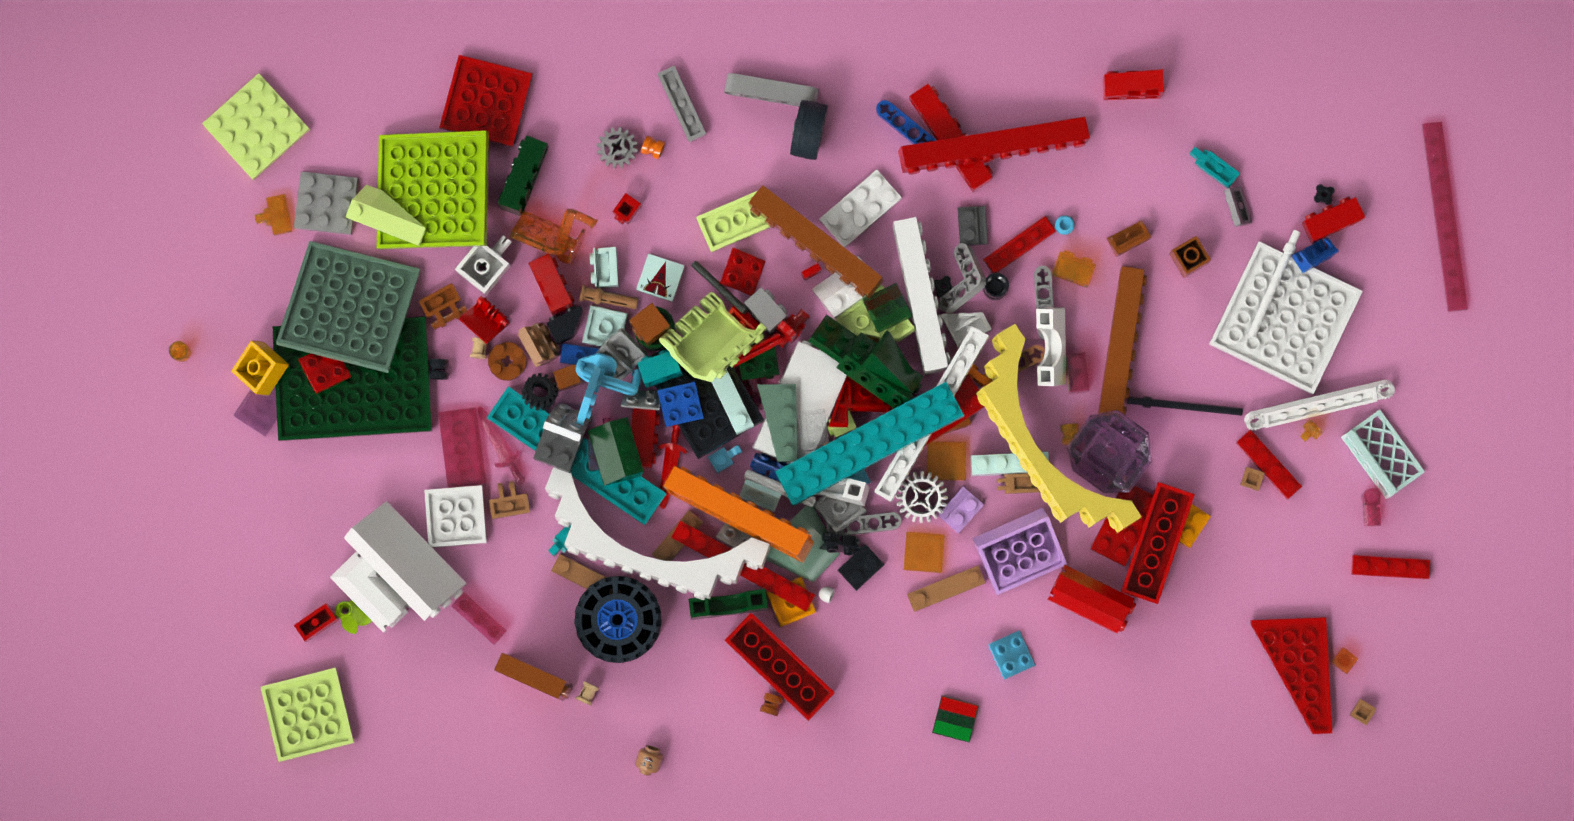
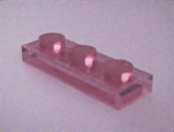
(479, 618)

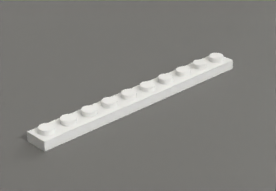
(954, 377)

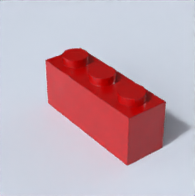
(1333, 219)
(644, 434)

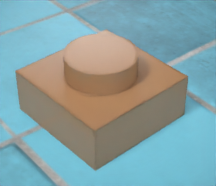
(1252, 479)
(1363, 712)

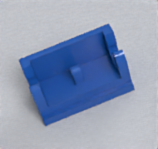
(1315, 254)

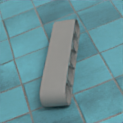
(769, 90)

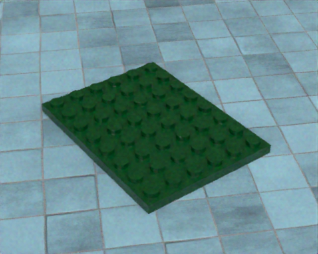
(363, 404)

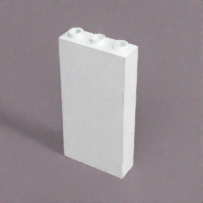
(816, 388)
(405, 561)

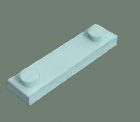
(732, 404)

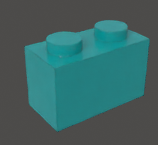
(659, 368)

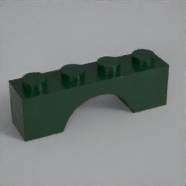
(728, 605)

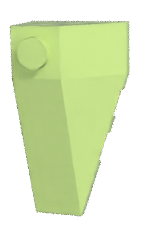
(382, 213)

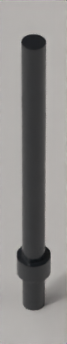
(1147, 402)

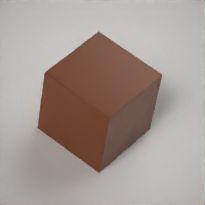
(1190, 256)
(649, 324)

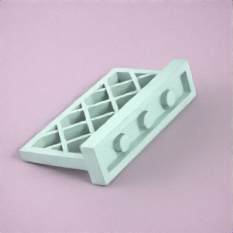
(1368, 460)

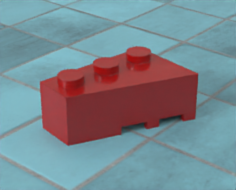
(1133, 85)
(551, 284)

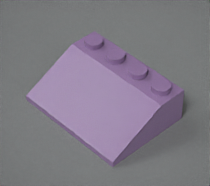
(1019, 551)

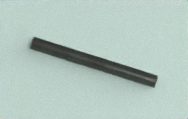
(719, 287)

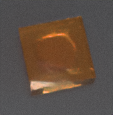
(1344, 660)

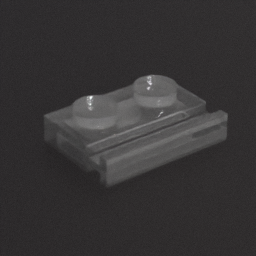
(812, 429)

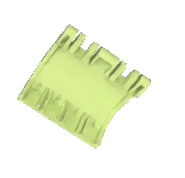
(710, 339)

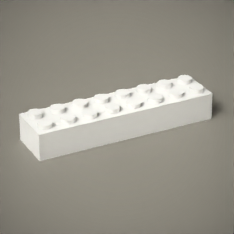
(920, 296)

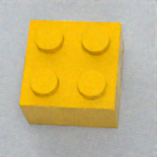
(260, 367)

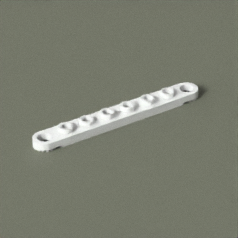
(1319, 405)

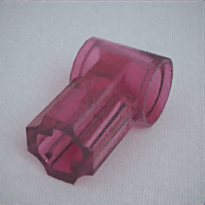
(753, 391)
(1371, 511)

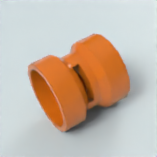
(651, 146)

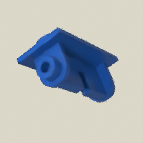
(763, 463)

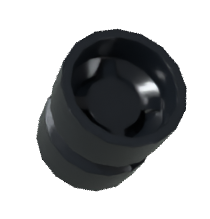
(996, 286)

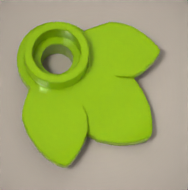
(353, 618)

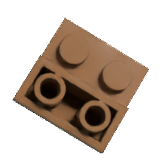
(539, 344)

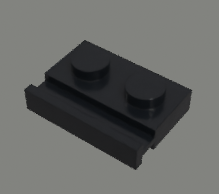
(861, 567)

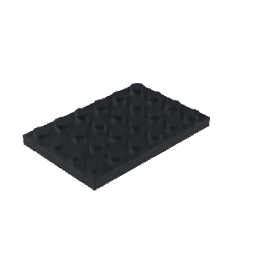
(715, 428)

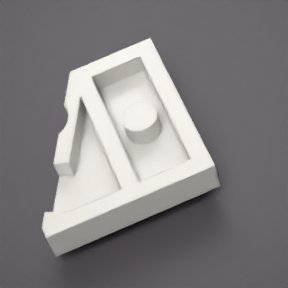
(961, 323)

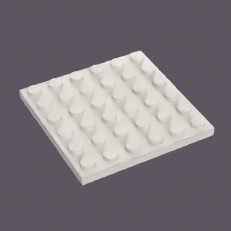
(1299, 325)

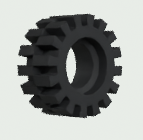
(544, 382)

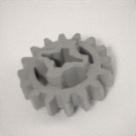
(611, 158)

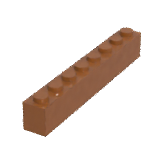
(815, 241)
(1121, 340)

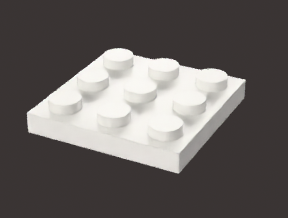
(455, 516)

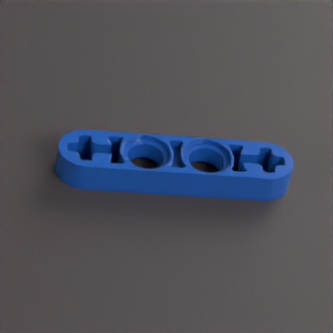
(909, 123)

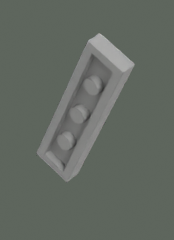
(681, 104)

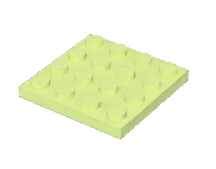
(256, 126)
(307, 714)

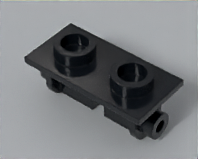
(848, 545)

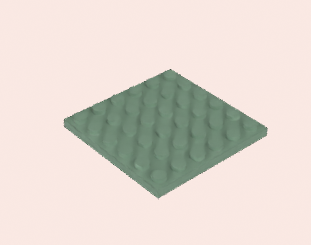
(348, 306)

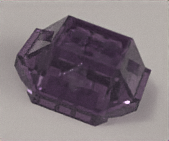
(1105, 470)

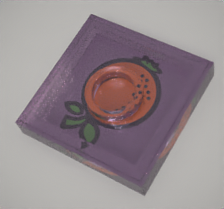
(258, 412)

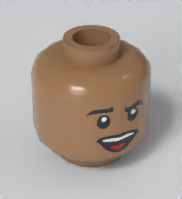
(649, 760)

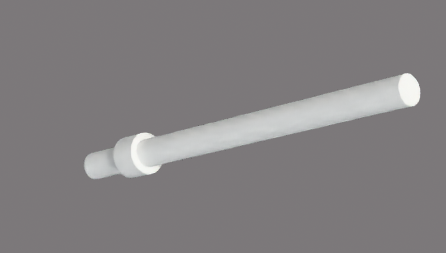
(1289, 250)

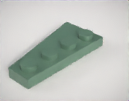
(781, 417)

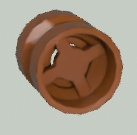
(769, 708)

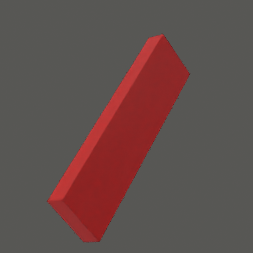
(1019, 245)

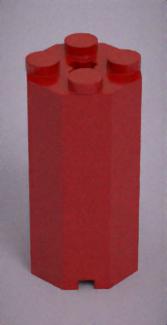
(1091, 599)

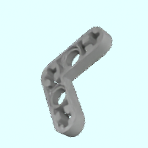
(968, 281)

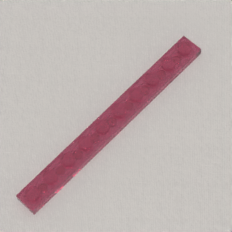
(1444, 216)

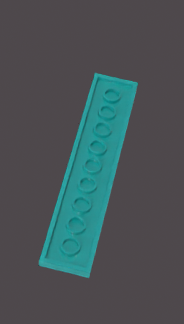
(869, 443)
(633, 496)

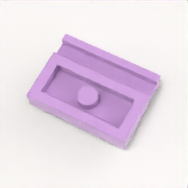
(960, 510)

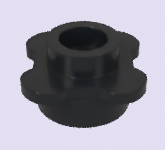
(1324, 199)
(938, 284)

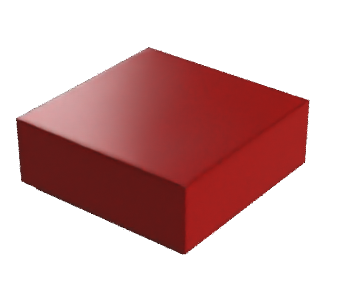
(811, 271)

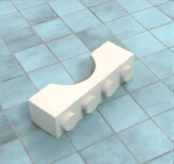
(1053, 366)
(848, 491)

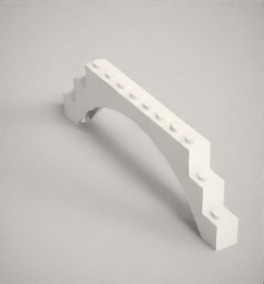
(690, 576)

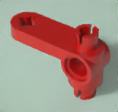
(792, 327)

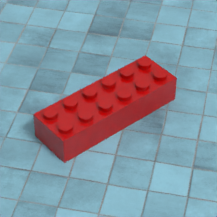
(1157, 542)
(779, 666)

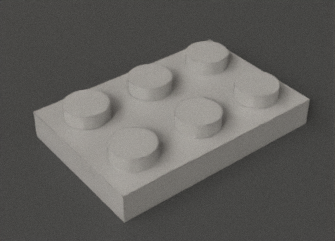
(563, 422)

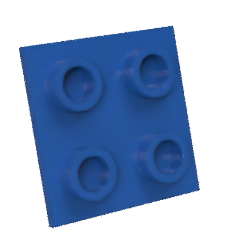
(680, 404)

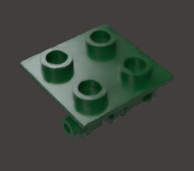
(760, 366)

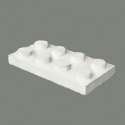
(860, 208)

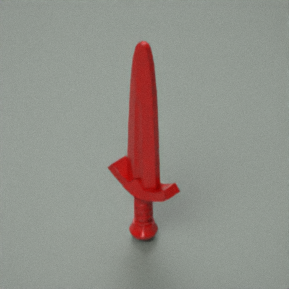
(671, 459)

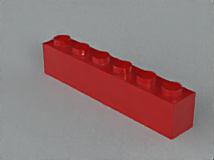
(944, 127)

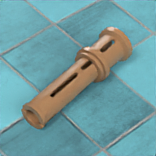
(600, 296)

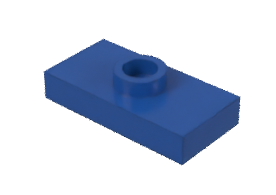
(571, 353)

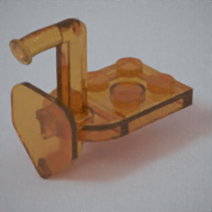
(550, 236)

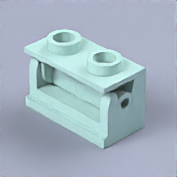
(605, 267)

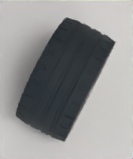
(808, 129)

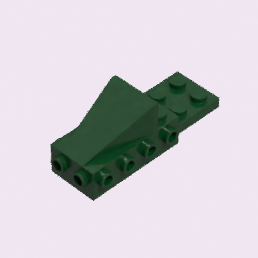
(873, 365)

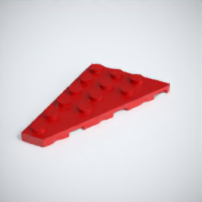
(1301, 659)

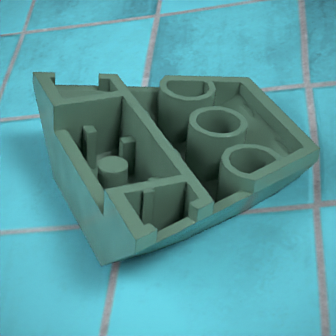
(817, 559)

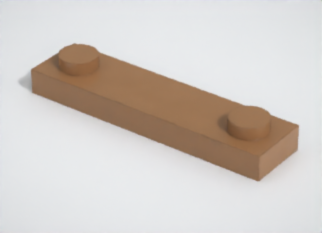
(577, 573)
(946, 588)

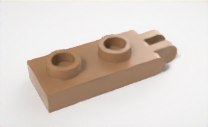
(1017, 484)

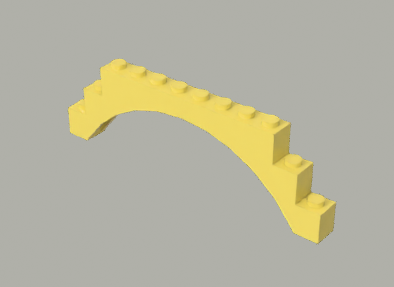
(1056, 489)

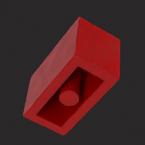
(316, 622)

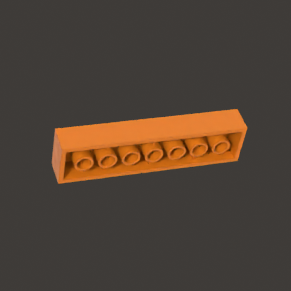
(739, 514)

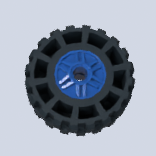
(596, 624)

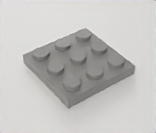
(324, 203)

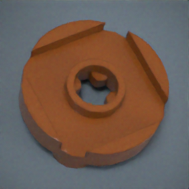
(513, 370)

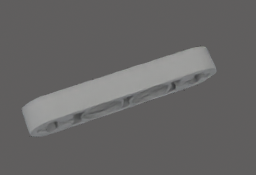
(1041, 303)
(864, 527)

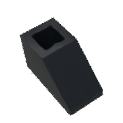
(565, 326)

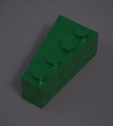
(523, 175)

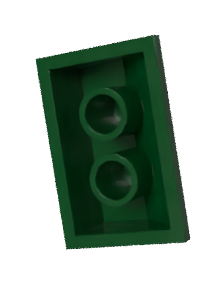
(616, 451)

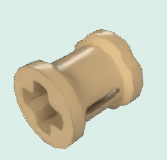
(479, 349)
(587, 693)

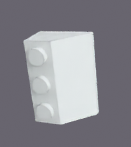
(836, 295)

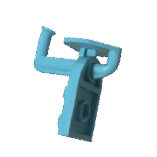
(599, 371)

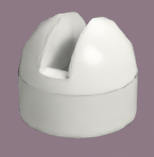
(826, 594)

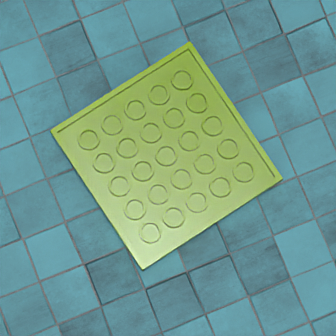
(439, 183)

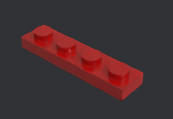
(1269, 464)
(1390, 567)

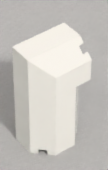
(370, 592)

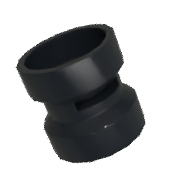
(437, 365)

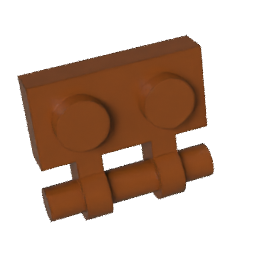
(439, 301)

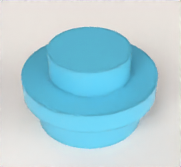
(1064, 225)

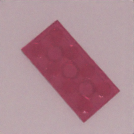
(462, 447)

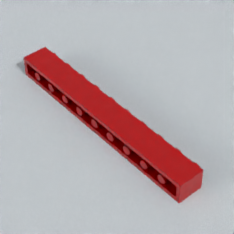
(994, 145)

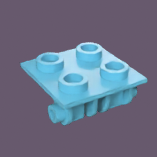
(1011, 655)

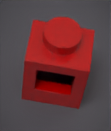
(626, 202)

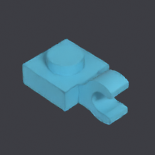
(723, 459)

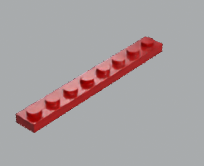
(762, 577)

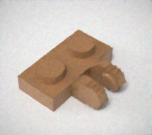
(510, 505)

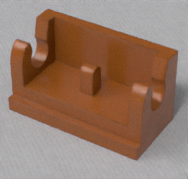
(1129, 238)

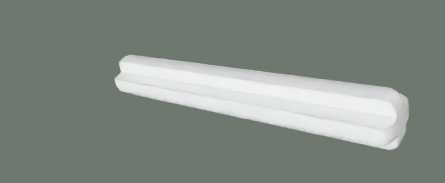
(773, 485)

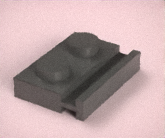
(972, 225)

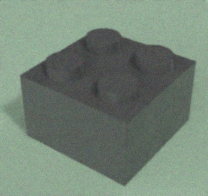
(557, 451)

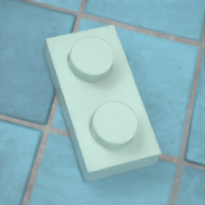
(760, 495)

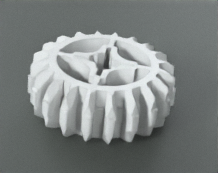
(929, 491)

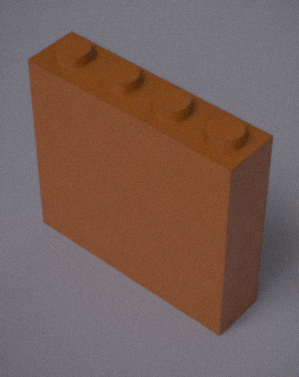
(533, 677)

